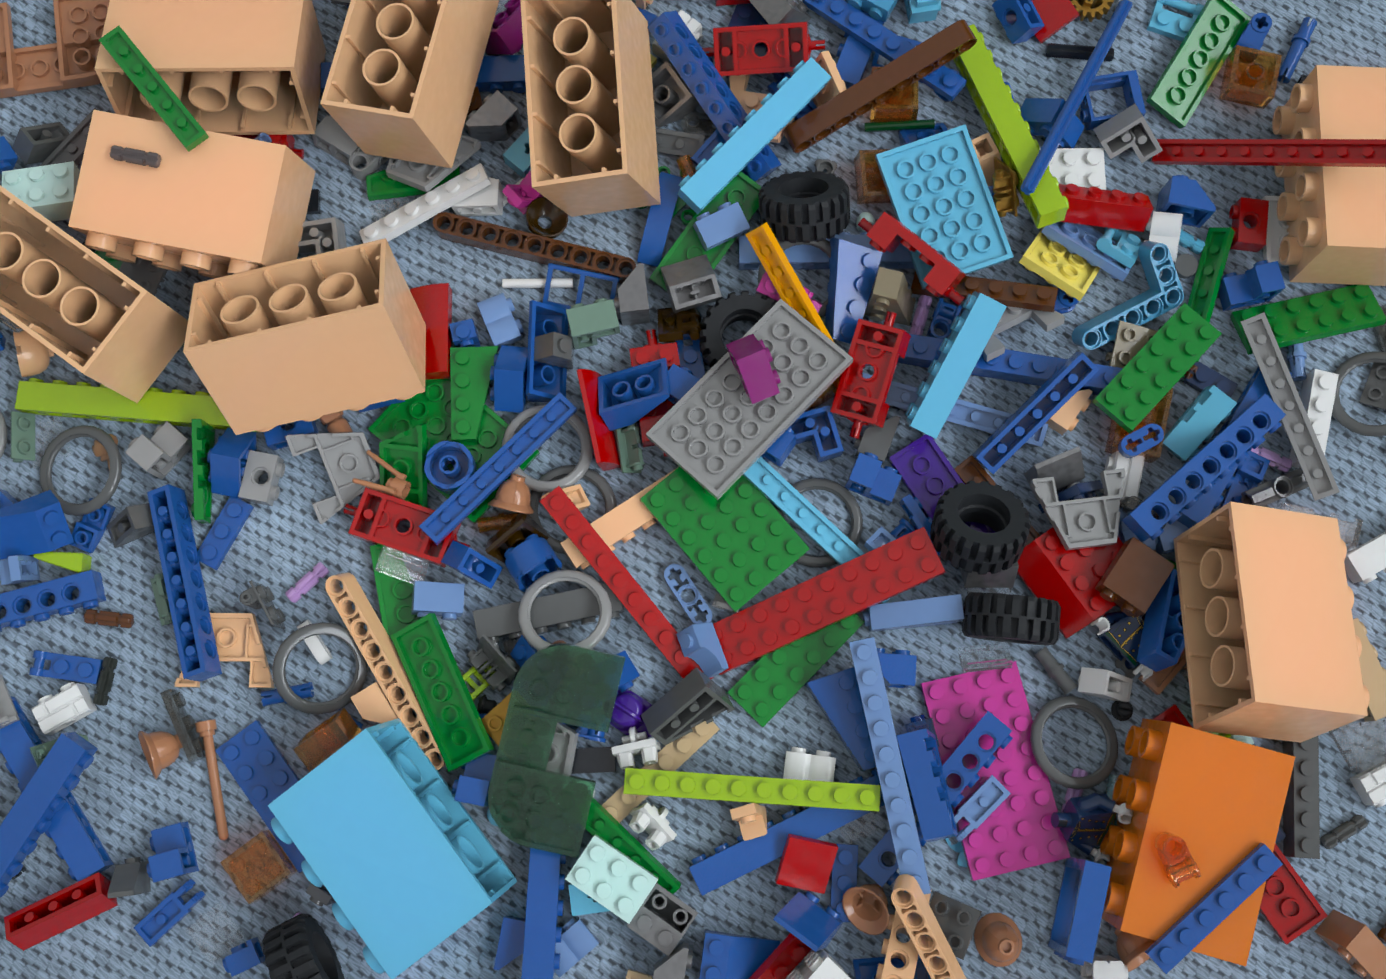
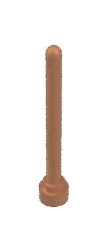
(207, 730)

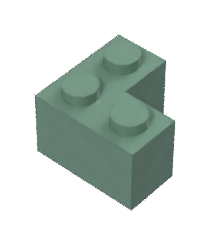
(592, 322)

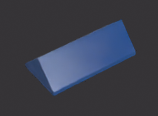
(543, 379)

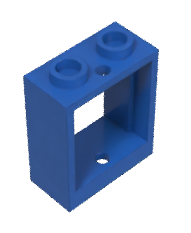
(1131, 89)

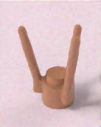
(395, 486)

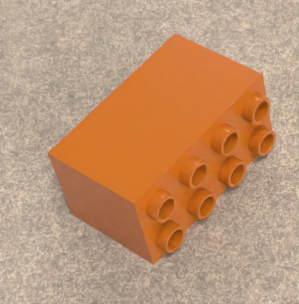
(1214, 797)

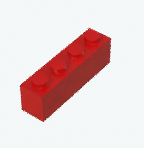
(1106, 208)
(59, 912)

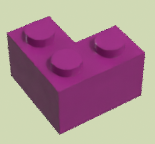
(753, 365)

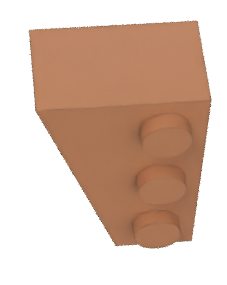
(1354, 944)

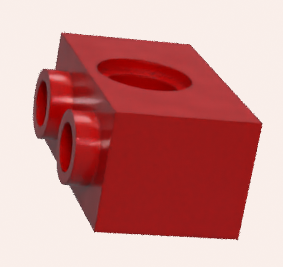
(1256, 214)

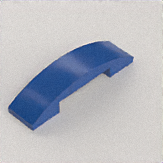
(659, 221)
(1246, 477)

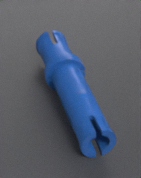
(1299, 42)

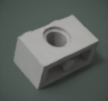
(257, 465)

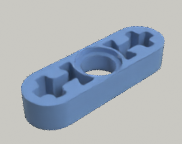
(684, 576)

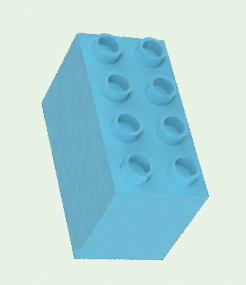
(390, 846)

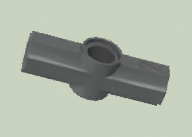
(1267, 492)

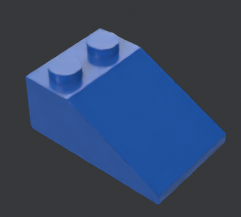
(632, 393)
(33, 526)
(809, 920)
(733, 955)

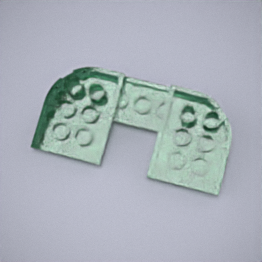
(551, 687)

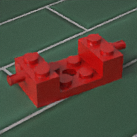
(786, 46)
(889, 233)
(649, 353)
(862, 398)
(377, 523)

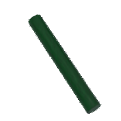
(900, 125)

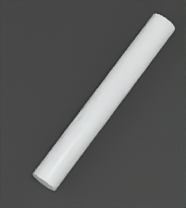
(537, 283)

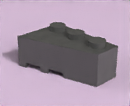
(685, 706)

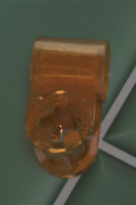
(1178, 863)

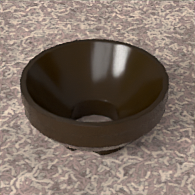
(546, 209)

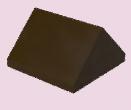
(512, 535)

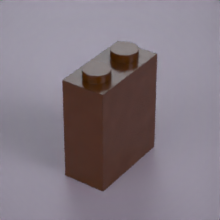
(1134, 577)

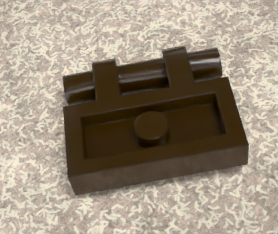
(673, 326)

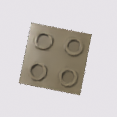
(1128, 342)

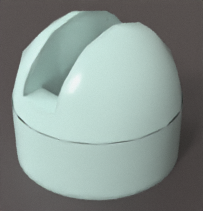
(868, 216)

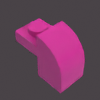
(521, 194)

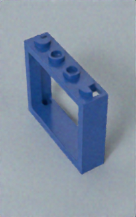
(1079, 910)

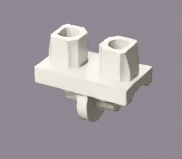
(626, 752)
(654, 823)

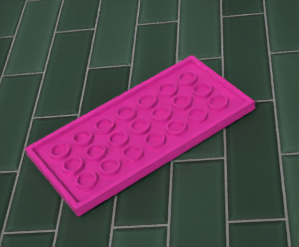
(1020, 828)

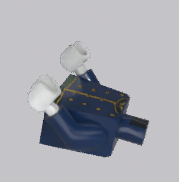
(1123, 637)
(1087, 821)

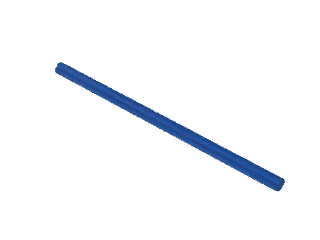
(1075, 98)

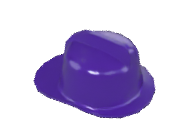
(628, 712)

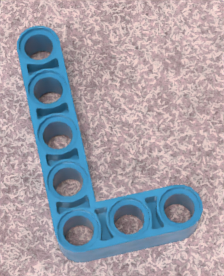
(1137, 305)

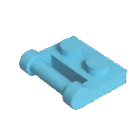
(1171, 23)
(1126, 248)

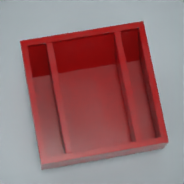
(1067, 578)

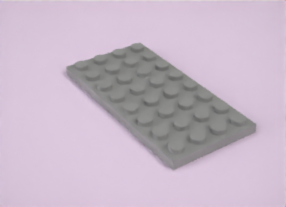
(716, 427)

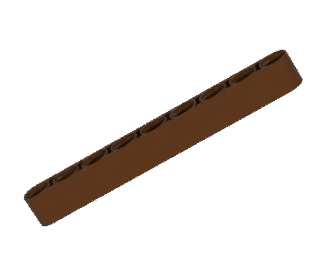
(880, 86)
(526, 241)

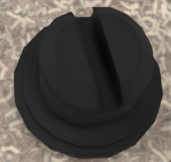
(485, 705)
(1122, 710)

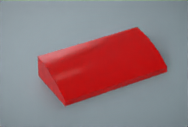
(436, 310)
(602, 438)

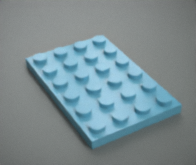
(945, 201)

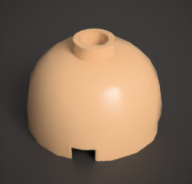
(31, 354)

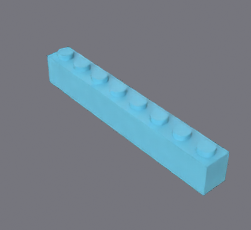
(754, 135)

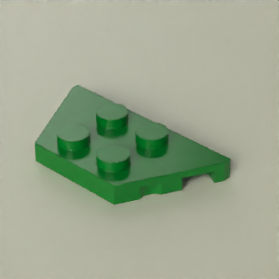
(407, 455)

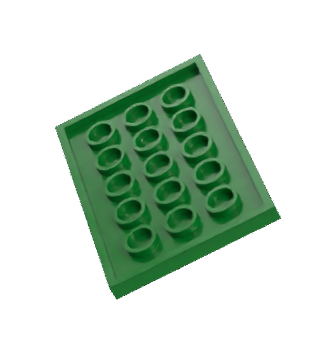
(435, 410)
(733, 540)

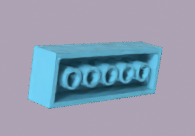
(954, 364)

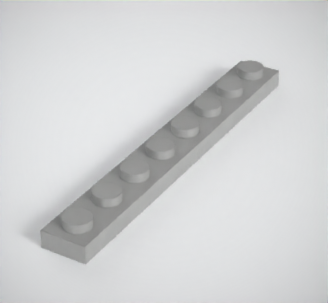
(1288, 400)

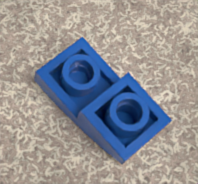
(91, 528)

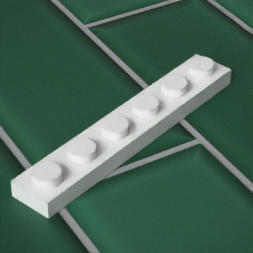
(427, 205)

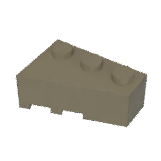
(891, 295)

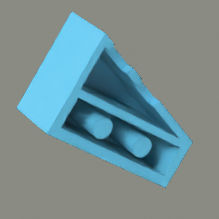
(1198, 422)

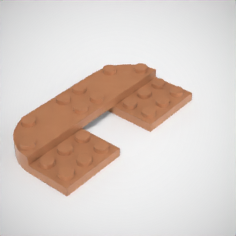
(56, 65)

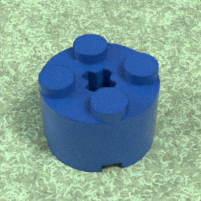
(440, 457)
(531, 561)

